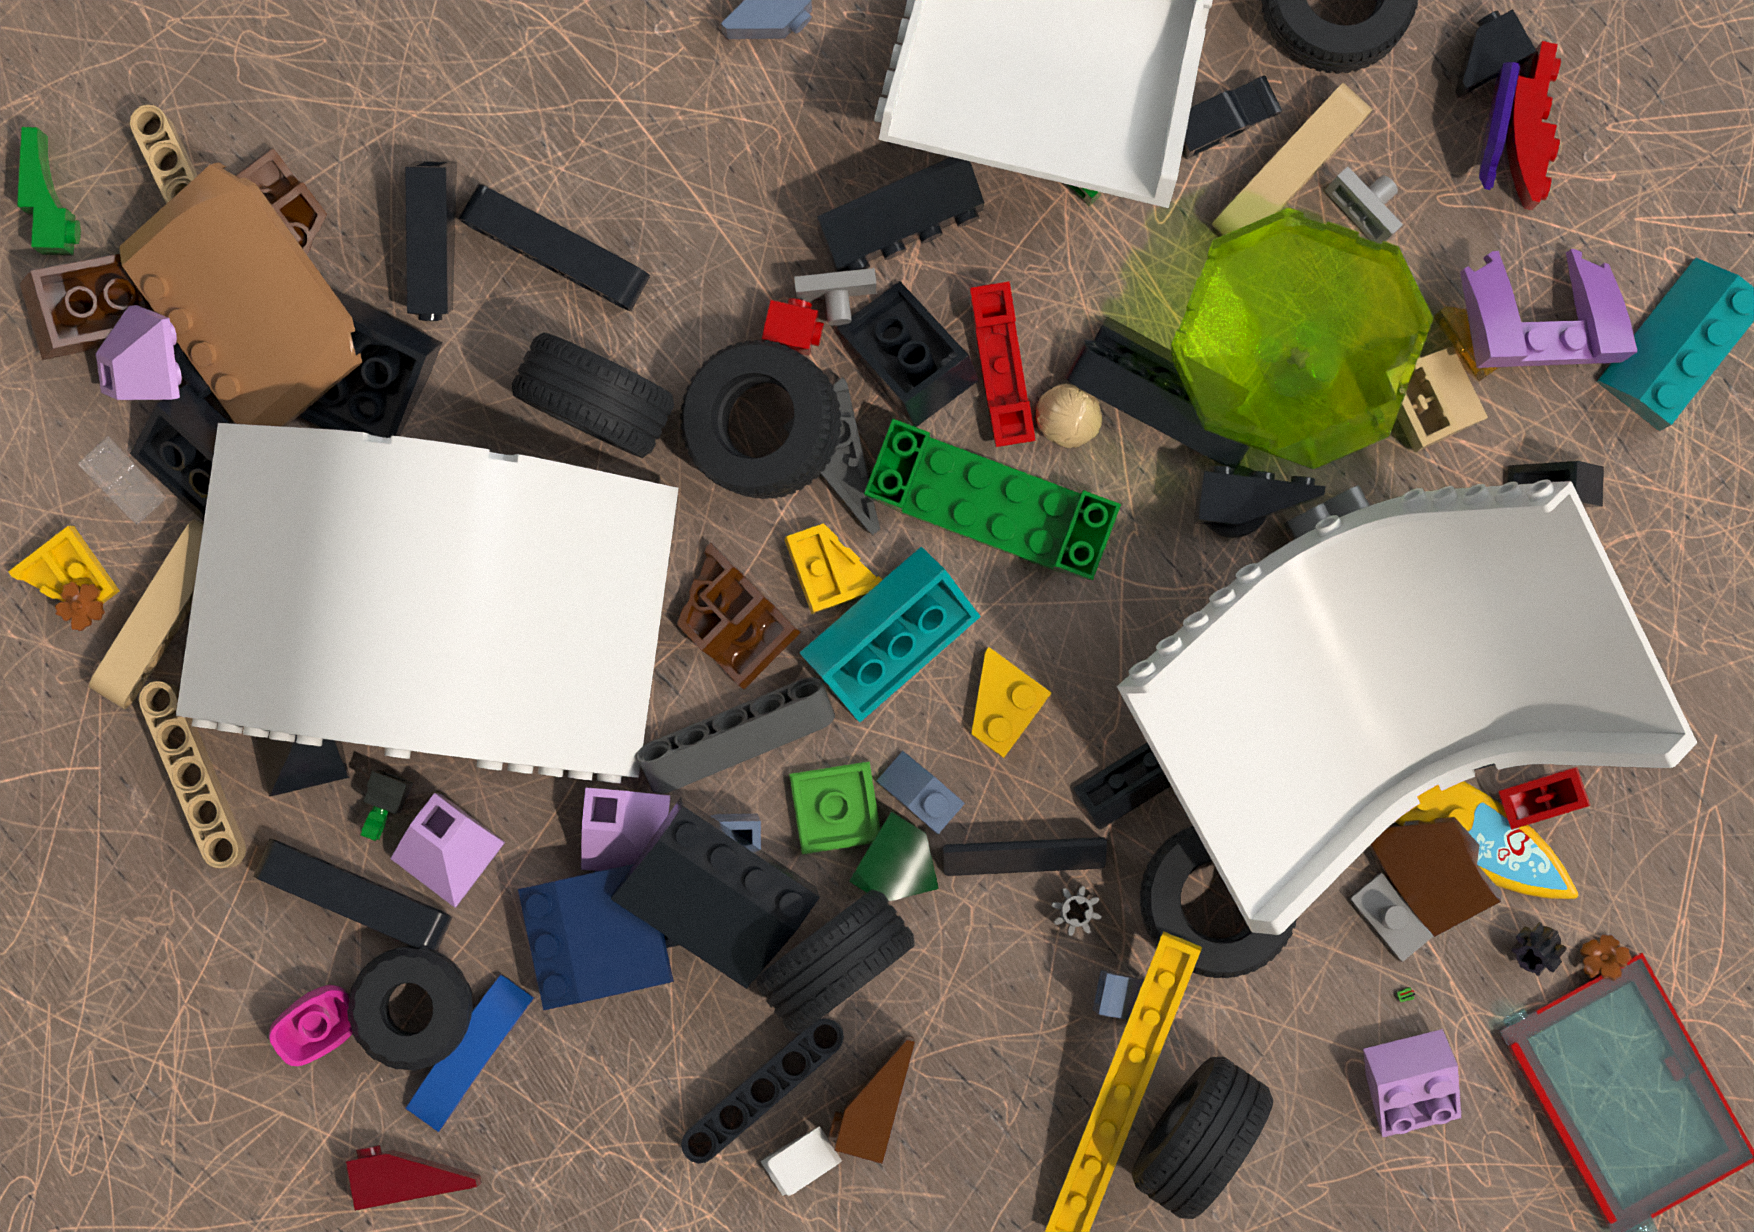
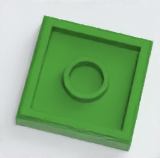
(835, 807)

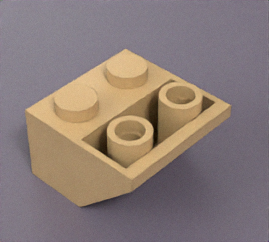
(1439, 400)

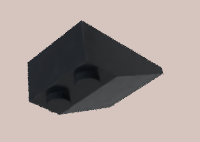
(909, 354)

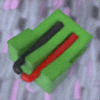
(1406, 994)

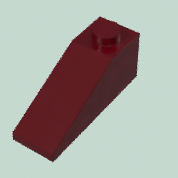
(397, 1177)

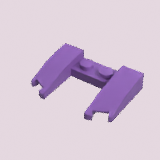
(1502, 340)

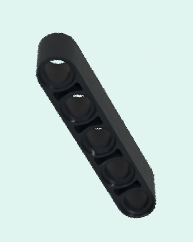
(554, 247)
(1148, 399)
(352, 896)
(754, 1108)

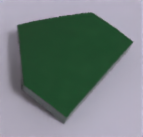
(897, 862)

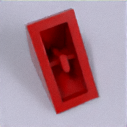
(1544, 797)

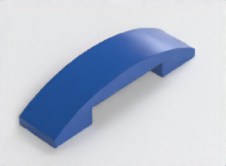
(454, 1075)

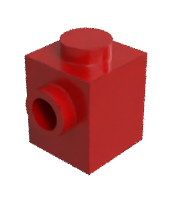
(793, 325)

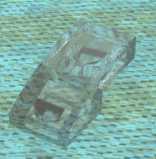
(122, 480)

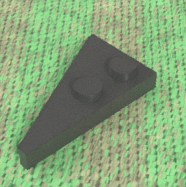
(847, 466)

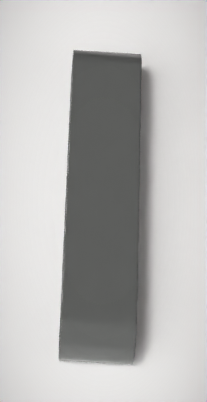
(736, 735)

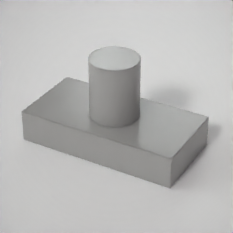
(1366, 204)
(836, 290)
(1390, 917)

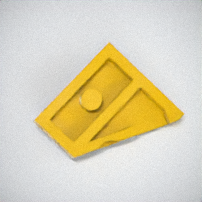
(1004, 703)

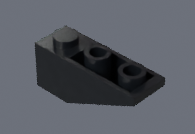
(1239, 500)

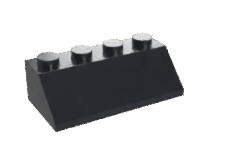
(901, 214)
(180, 447)

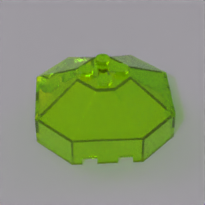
(1310, 290)

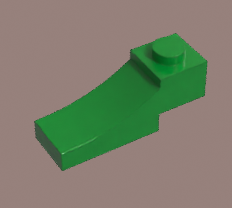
(53, 226)

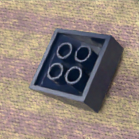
(588, 943)

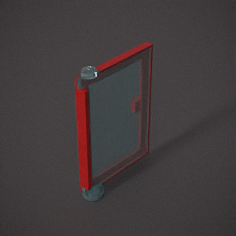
(1628, 1096)

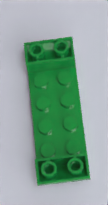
(991, 502)

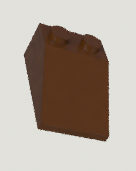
(78, 303)
(870, 1112)

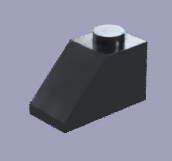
(1493, 43)
(1585, 477)

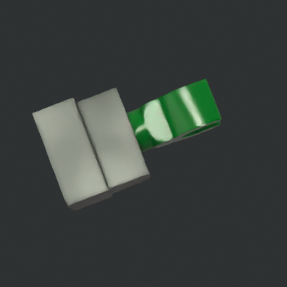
(386, 794)

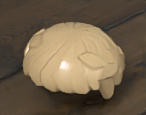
(1068, 416)

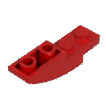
(1529, 139)

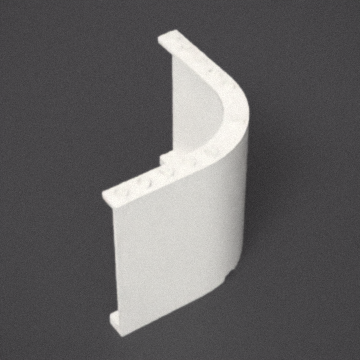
(1050, 88)
(427, 600)
(1394, 664)

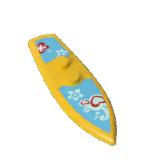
(1509, 857)

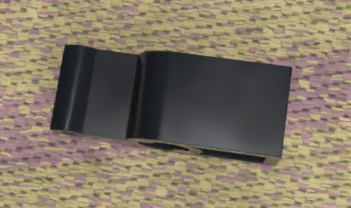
(1229, 115)

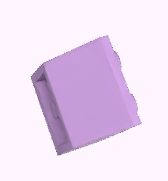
(1413, 1083)

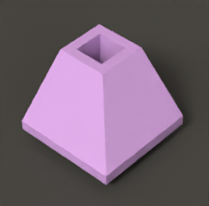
(139, 358)
(618, 826)
(446, 849)

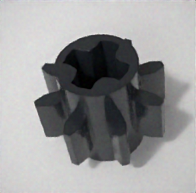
(1538, 949)

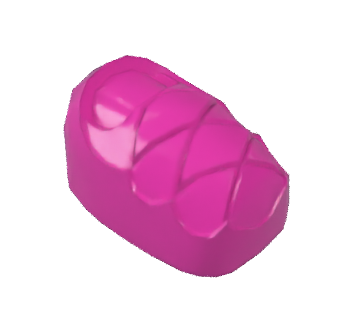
(312, 1026)

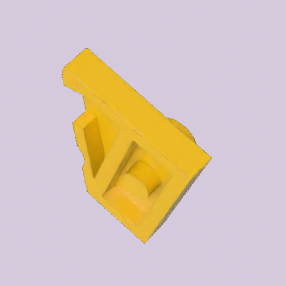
(63, 561)
(827, 568)

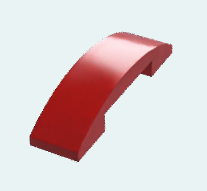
(1001, 364)

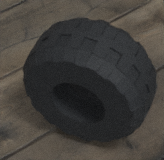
(371, 1017)

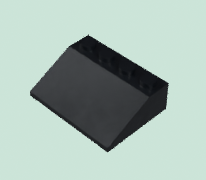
(388, 381)
(715, 894)

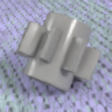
(1086, 913)

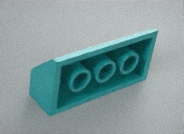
(1682, 343)
(890, 634)

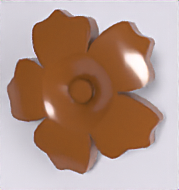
(80, 605)
(1604, 957)

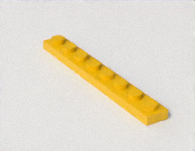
(1124, 1085)

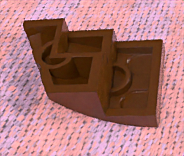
(287, 196)
(734, 620)
(1436, 871)

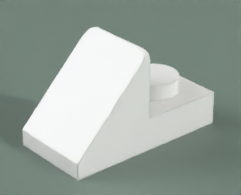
(801, 1161)

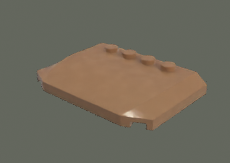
(242, 299)

